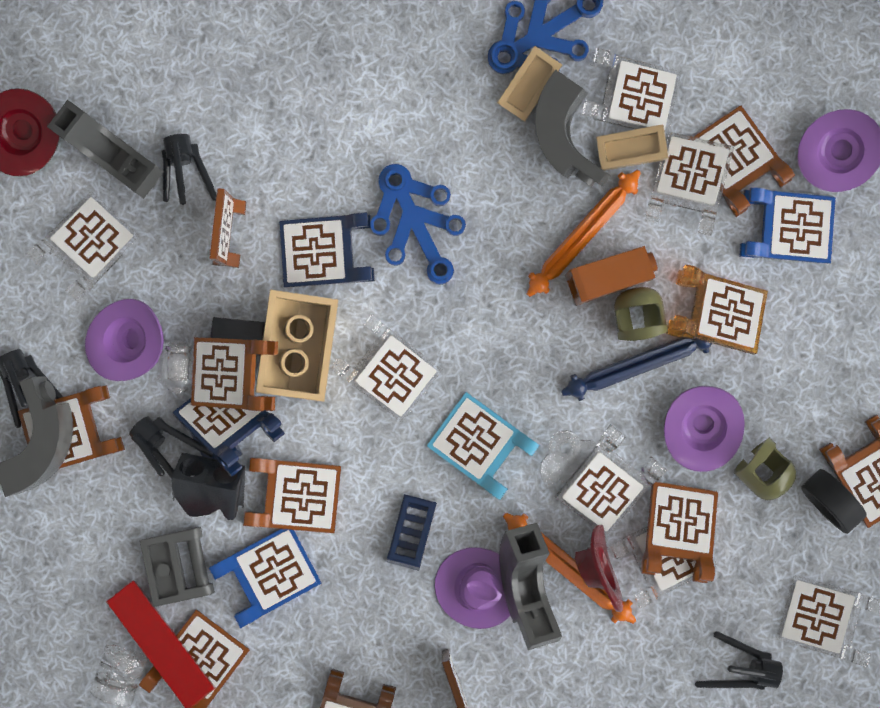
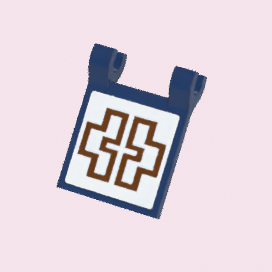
(322, 251)
(225, 428)

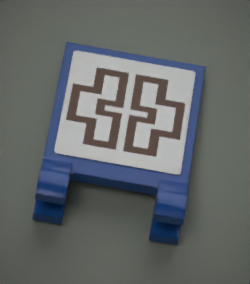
(793, 226)
(269, 573)

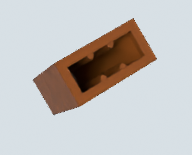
(611, 275)

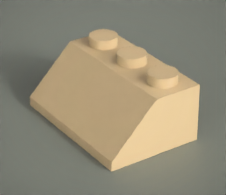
(305, 339)

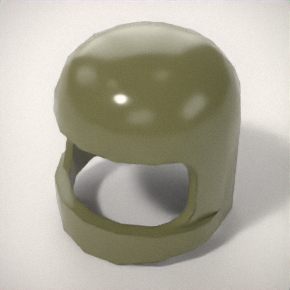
(653, 314)
(781, 479)

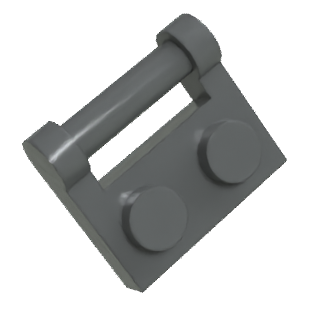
(166, 571)

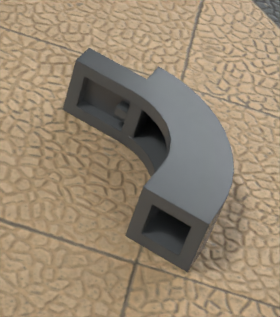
(553, 121)
(105, 149)
(48, 443)
(521, 571)

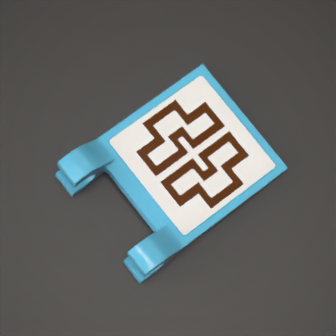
(478, 442)

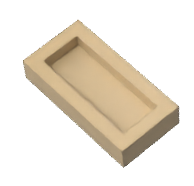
(528, 83)
(632, 147)

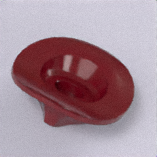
(24, 133)
(597, 569)

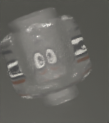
(176, 366)

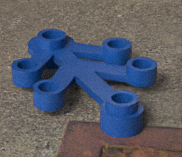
(538, 34)
(414, 218)

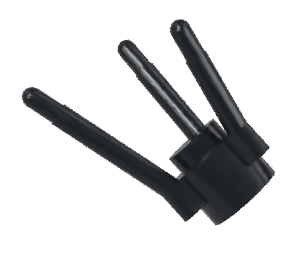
(178, 153)
(14, 369)
(149, 438)
(761, 672)

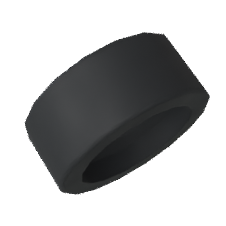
(834, 501)

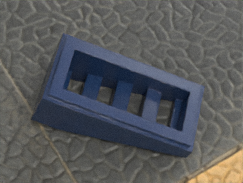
(402, 560)

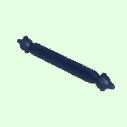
(634, 366)

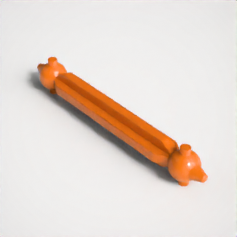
(583, 233)
(567, 567)

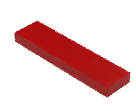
(161, 645)

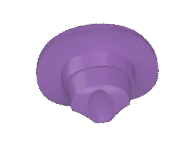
(840, 150)
(124, 340)
(704, 428)
(472, 588)

